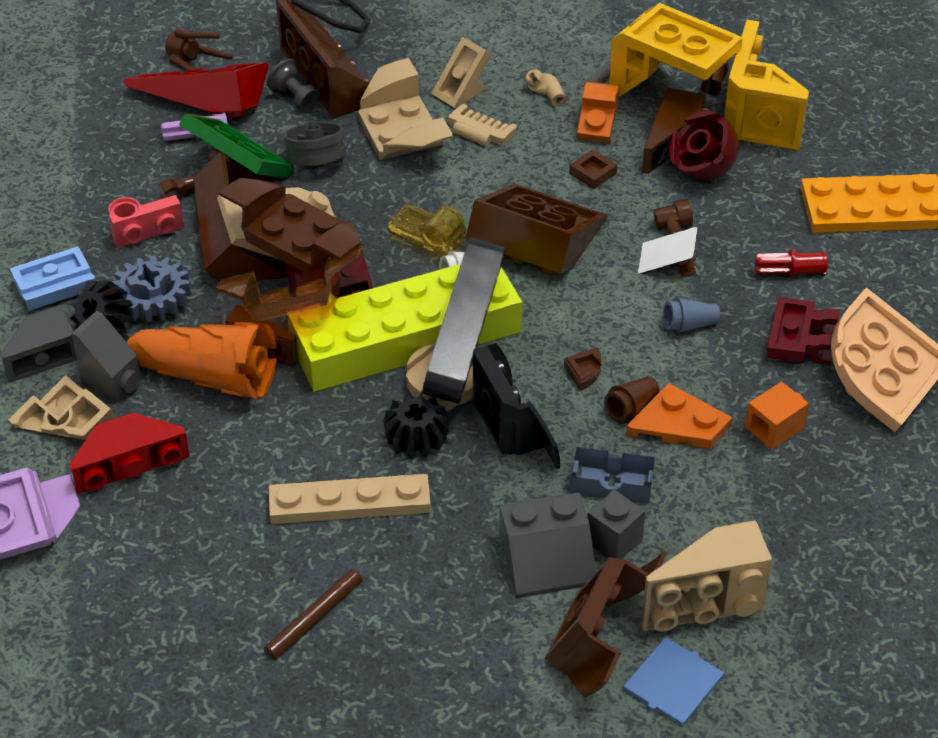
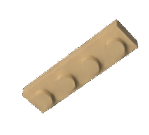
(349, 498)

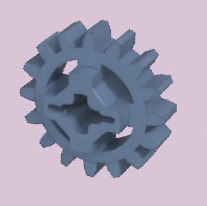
(154, 287)

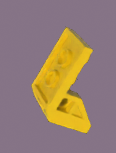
(670, 38)
(762, 99)

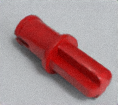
(791, 263)

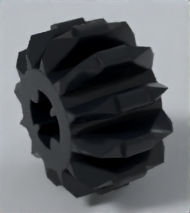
(106, 299)
(416, 425)

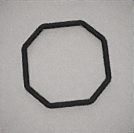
(334, 23)

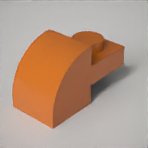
(598, 111)

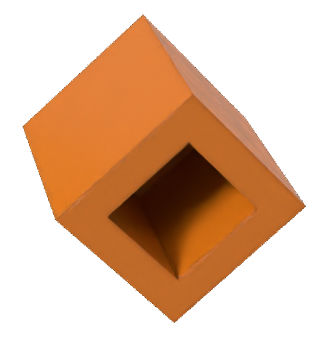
(776, 415)

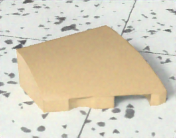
(63, 411)

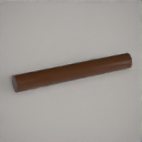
(313, 614)

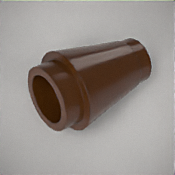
(630, 398)

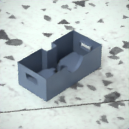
(593, 480)

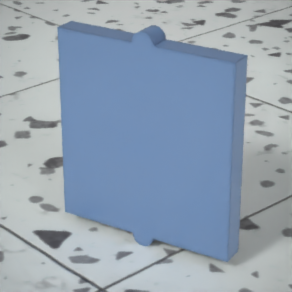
(673, 681)

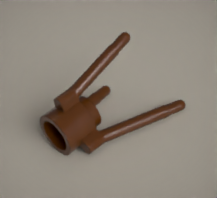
(183, 46)

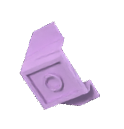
(33, 511)

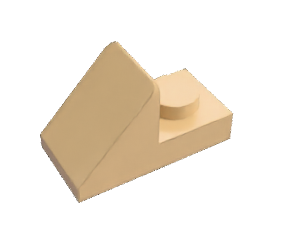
(461, 74)

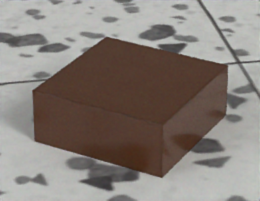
(593, 169)

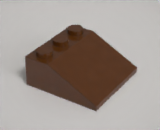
(534, 227)

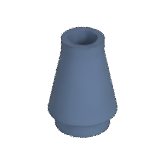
(688, 314)

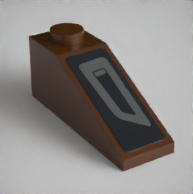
(674, 109)

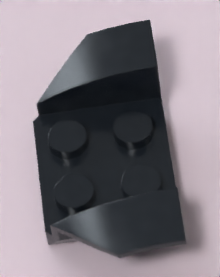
(513, 424)

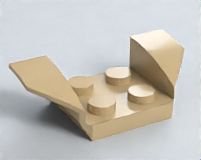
(396, 114)

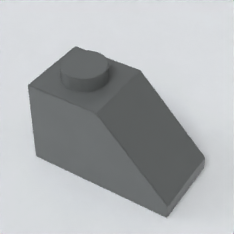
(39, 345)
(105, 358)

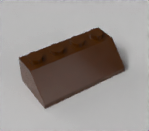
(320, 59)
(219, 255)

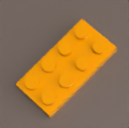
(871, 203)

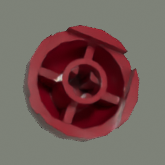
(704, 146)

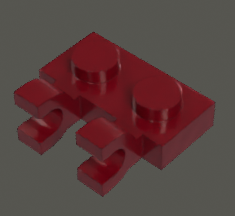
(791, 331)

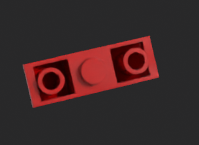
(126, 449)

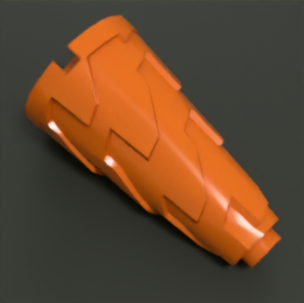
(211, 355)

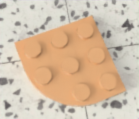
(883, 359)

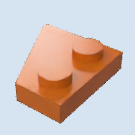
(680, 419)

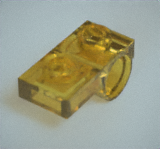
(435, 232)

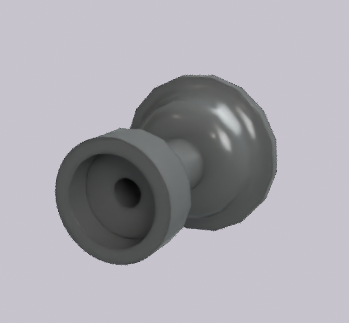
(285, 78)

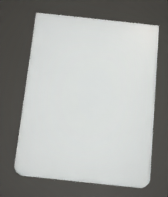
(667, 250)

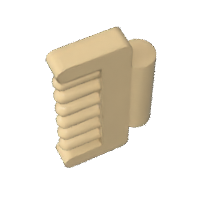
(479, 129)

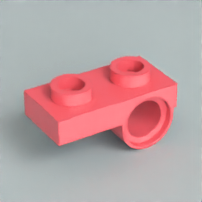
(138, 222)

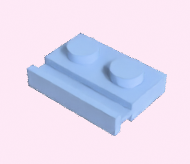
(52, 278)

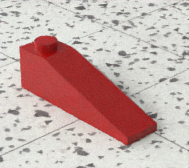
(221, 90)

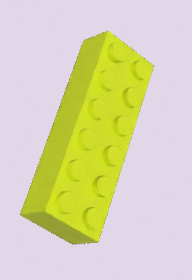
(387, 325)

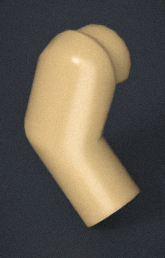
(546, 85)

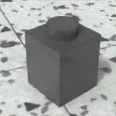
(616, 525)

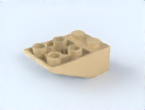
(709, 579)

